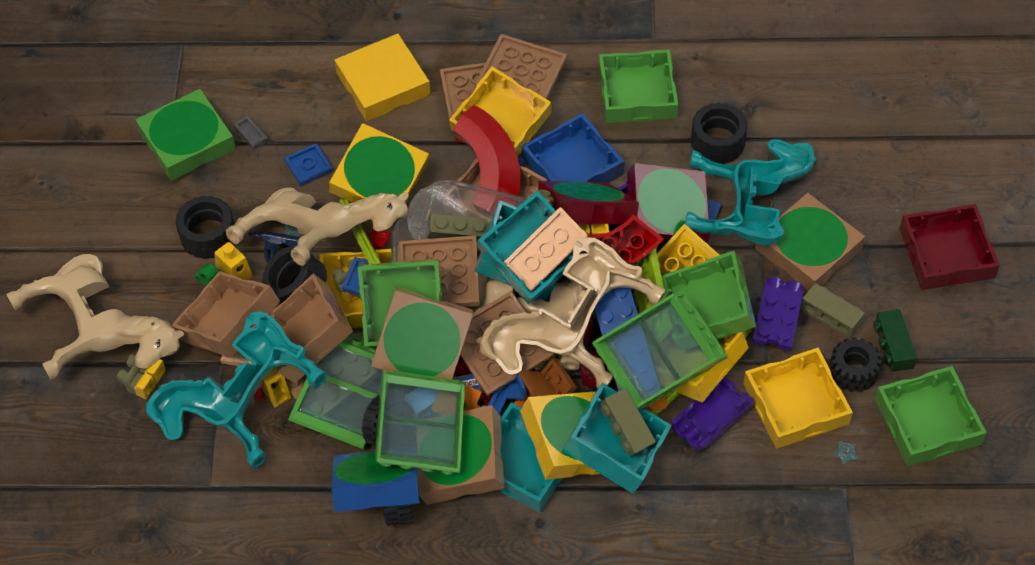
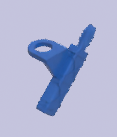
(510, 391)

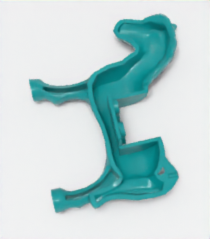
(753, 179)
(227, 403)

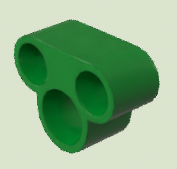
(206, 274)

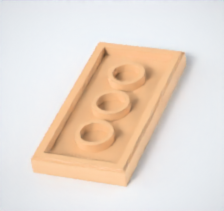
(545, 249)

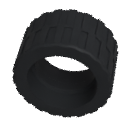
(723, 117)
(197, 211)
(283, 268)

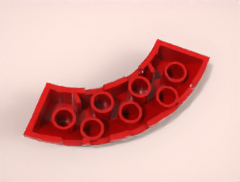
(493, 149)
(631, 240)

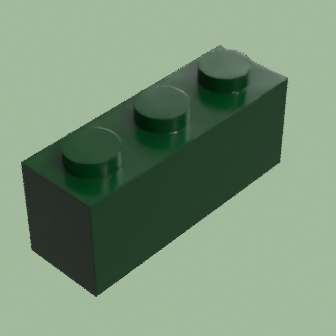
(895, 340)

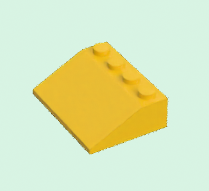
(683, 251)

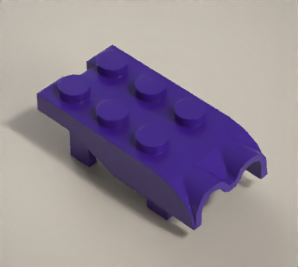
(778, 313)
(707, 420)

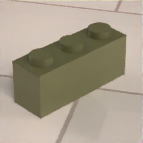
(455, 226)
(832, 310)
(627, 422)

